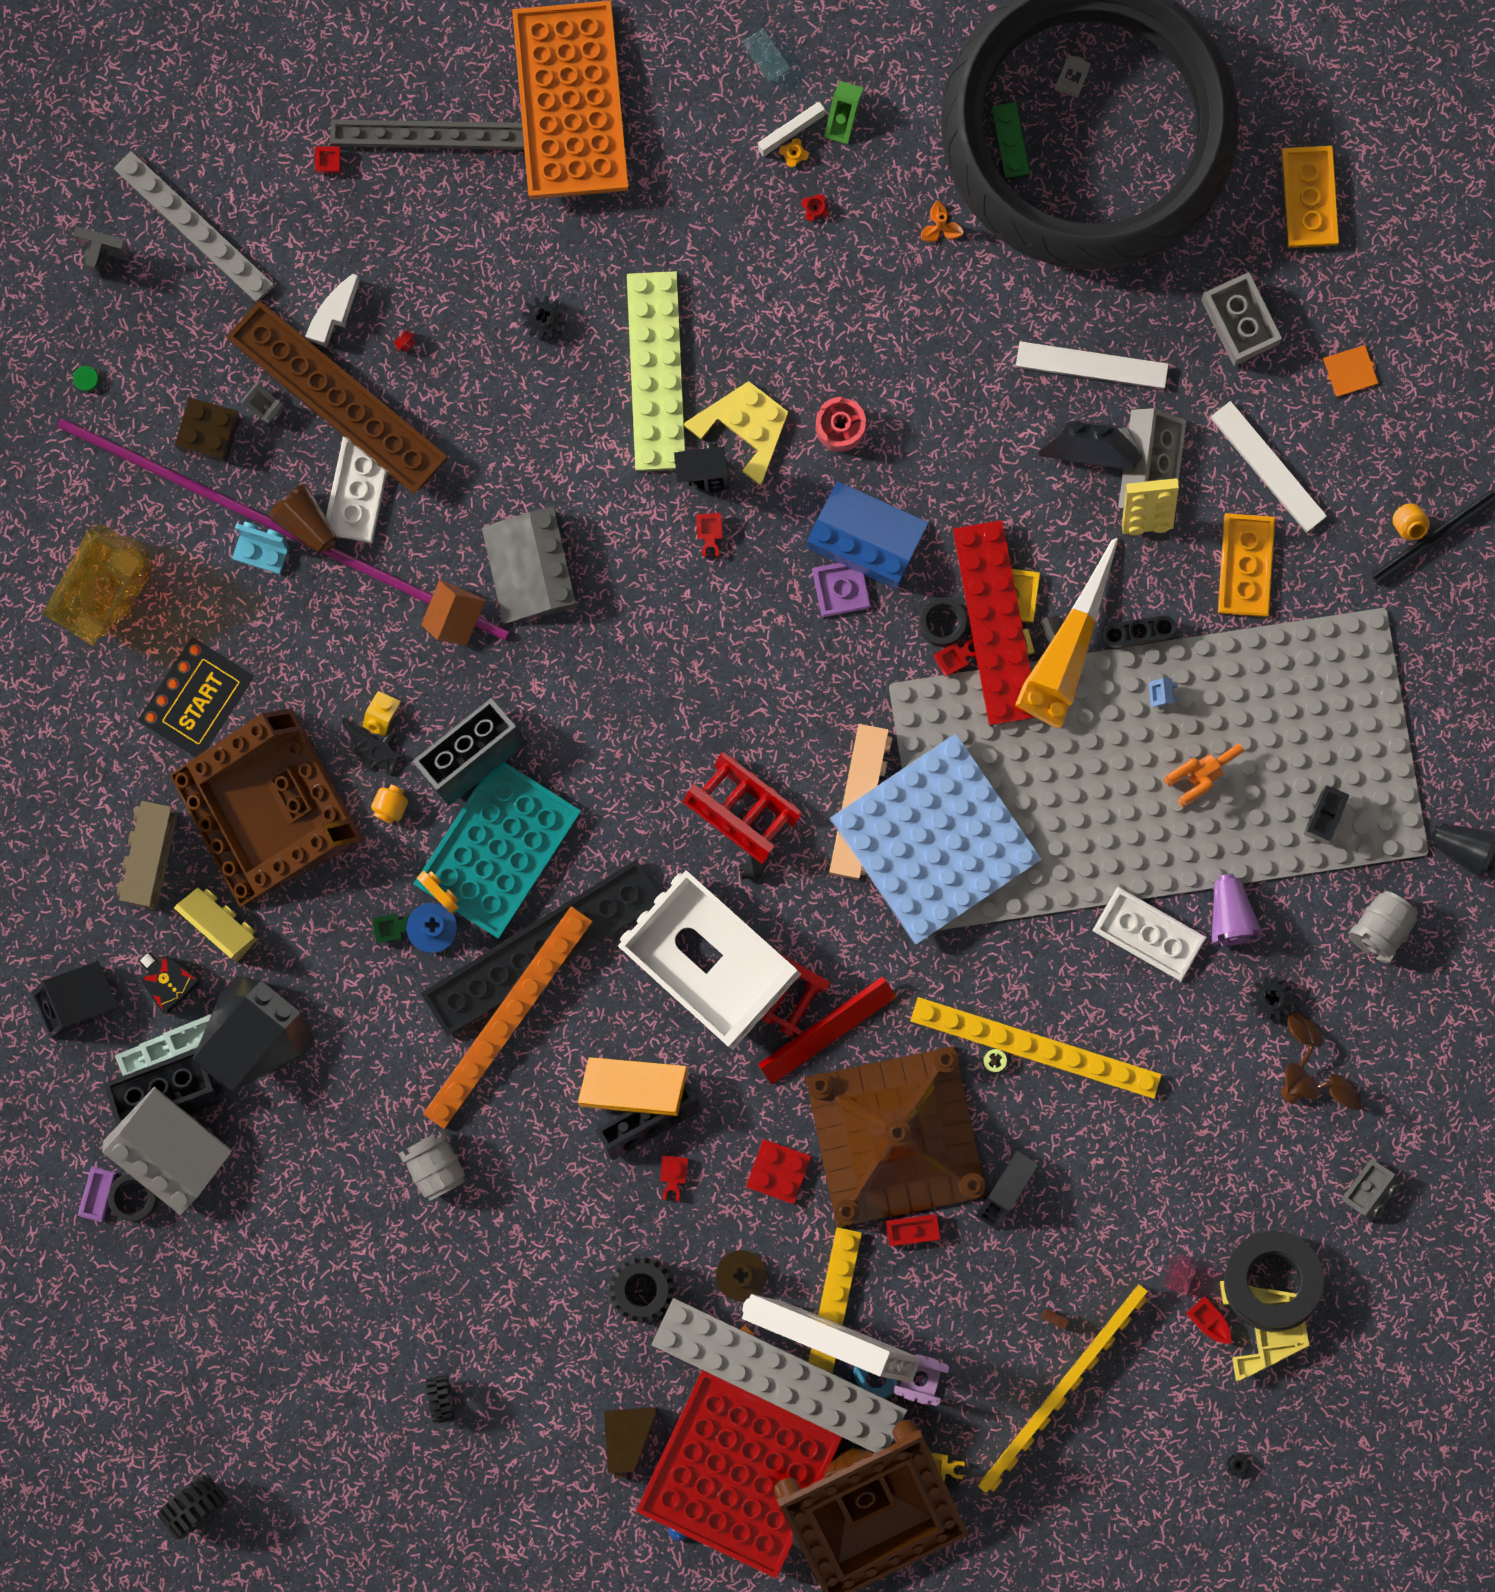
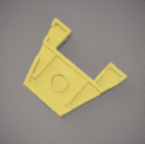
(752, 418)
(1271, 1345)

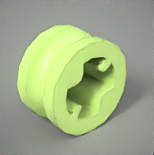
(1003, 1061)

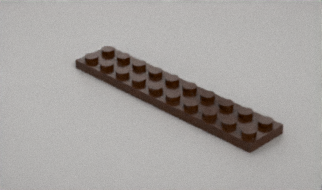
(337, 398)

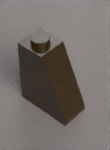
(625, 1438)

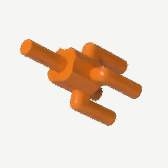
(1201, 773)

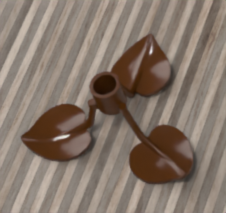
(1299, 1083)

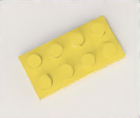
(1149, 506)

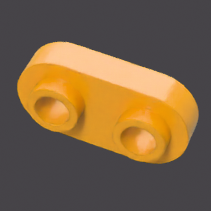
(446, 898)

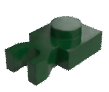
(388, 928)

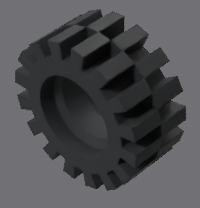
(440, 1399)

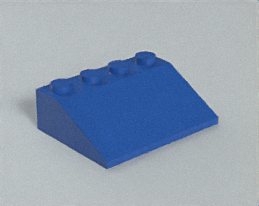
(866, 535)

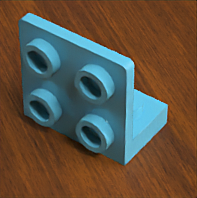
(260, 548)

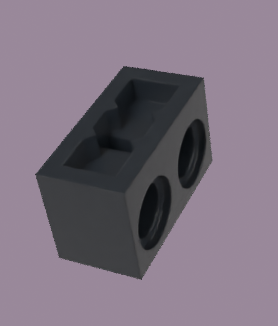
(1326, 814)

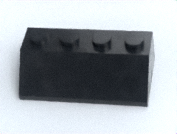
(176, 1078)

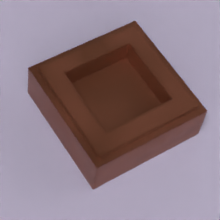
(1055, 1319)

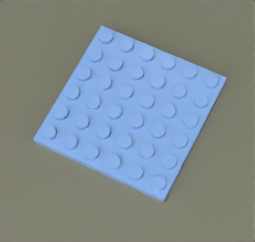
(935, 838)

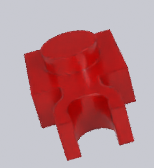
(709, 528)
(953, 658)
(674, 1172)

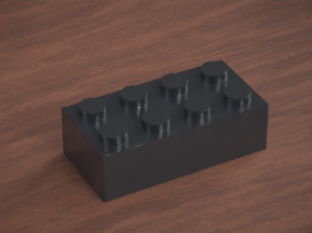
(470, 751)

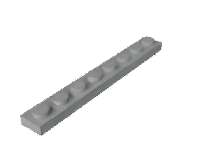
(193, 227)

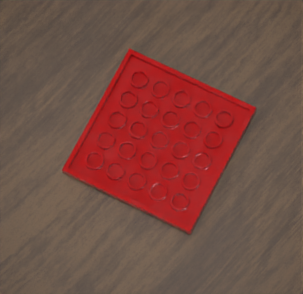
(724, 1470)

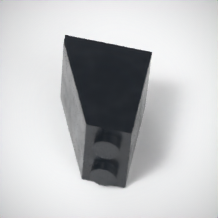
(75, 998)

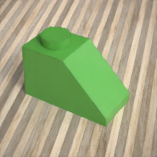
(843, 112)

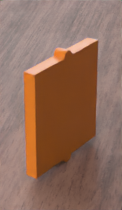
(1350, 371)

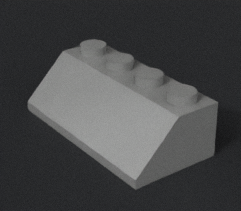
(1161, 443)

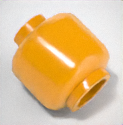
(1411, 522)
(389, 804)

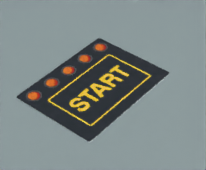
(195, 698)

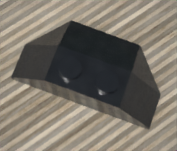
(1093, 444)

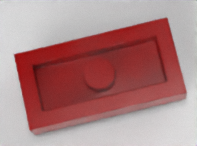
(912, 1230)

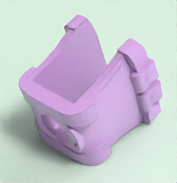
(925, 1393)

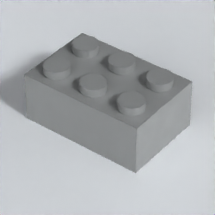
(1241, 319)

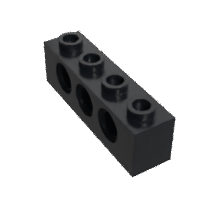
(636, 1128)

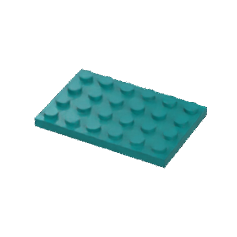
(500, 846)

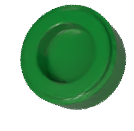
(86, 378)

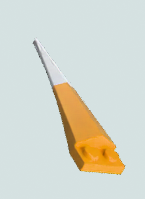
(1056, 676)

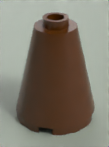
(304, 519)

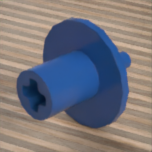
(431, 927)

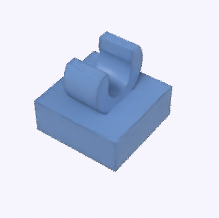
(1162, 692)

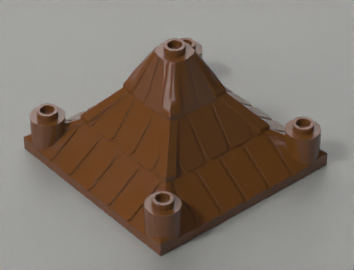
(896, 1136)
(872, 1512)

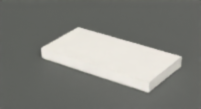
(355, 495)
(1149, 934)

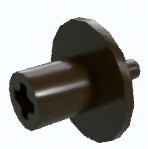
(740, 1275)

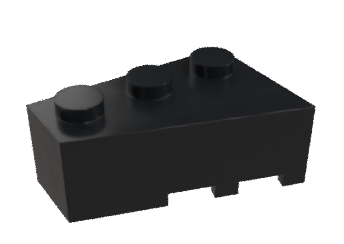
(703, 469)

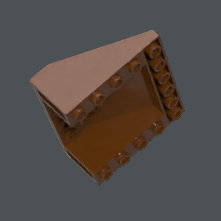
(265, 805)

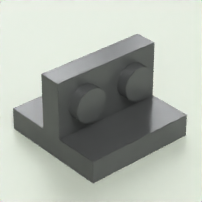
(99, 248)

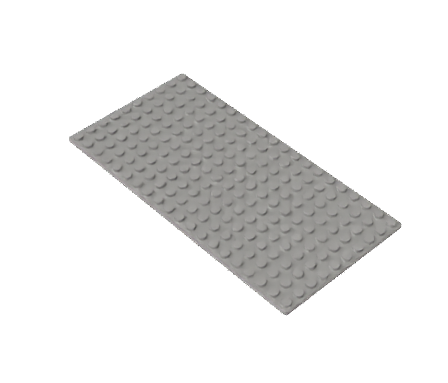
(1301, 698)

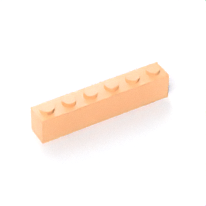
(863, 776)

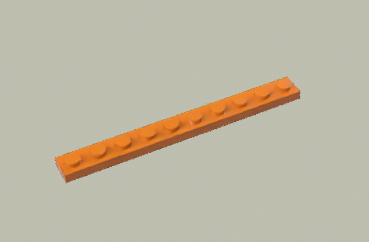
(507, 1017)

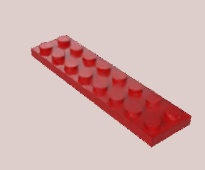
(993, 619)

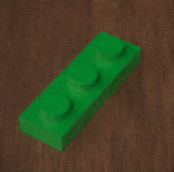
(1010, 140)

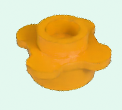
(800, 155)

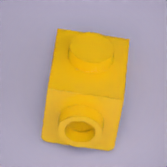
(380, 713)

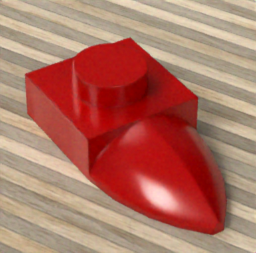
(1210, 1321)

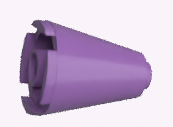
(1232, 913)

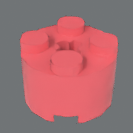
(847, 411)

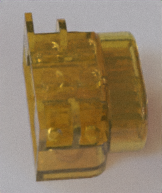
(99, 584)

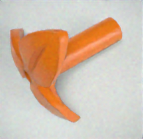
(939, 216)

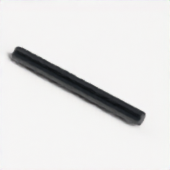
(1434, 538)

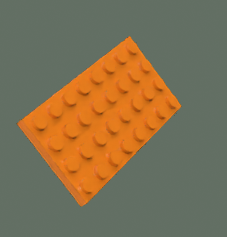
(570, 100)

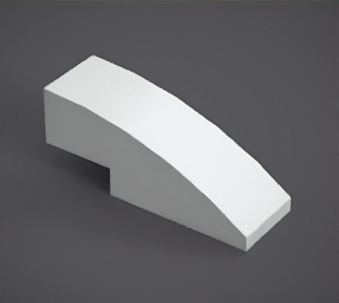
(333, 312)

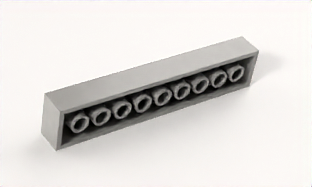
(778, 1376)

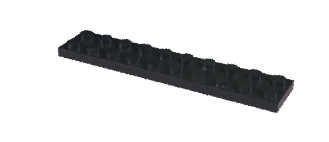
(491, 976)

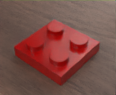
(778, 1171)

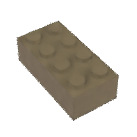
(148, 855)

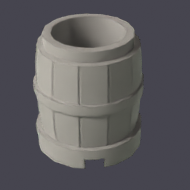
(1384, 926)
(433, 1166)

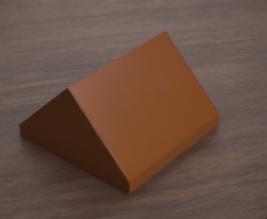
(452, 613)

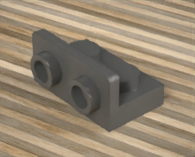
(1372, 1190)

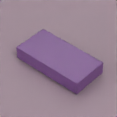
(95, 1196)

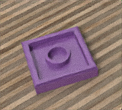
(840, 589)

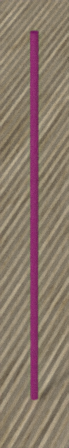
(259, 517)

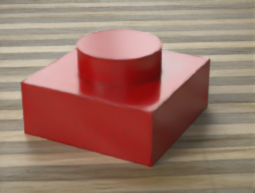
(327, 159)

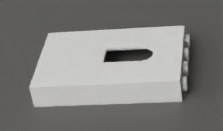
(737, 987)
(831, 1338)

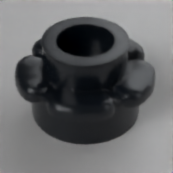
(1238, 1458)

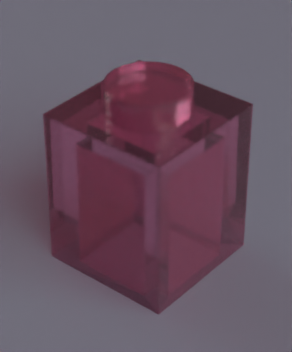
(1178, 1274)

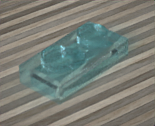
(766, 56)

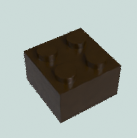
(207, 430)

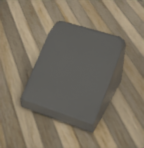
(1051, 626)

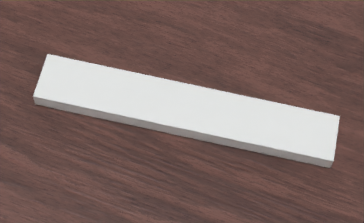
(1091, 365)
(1268, 467)

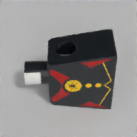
(167, 981)

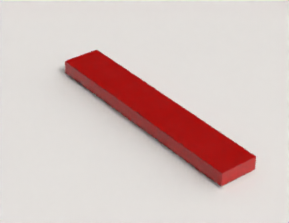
(827, 1030)

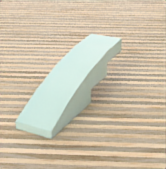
(163, 1047)

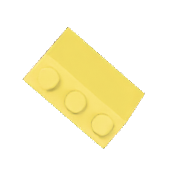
(217, 923)

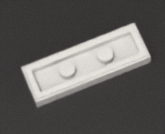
(791, 129)

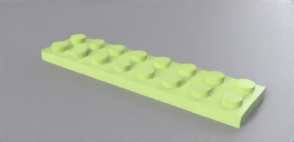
(655, 369)

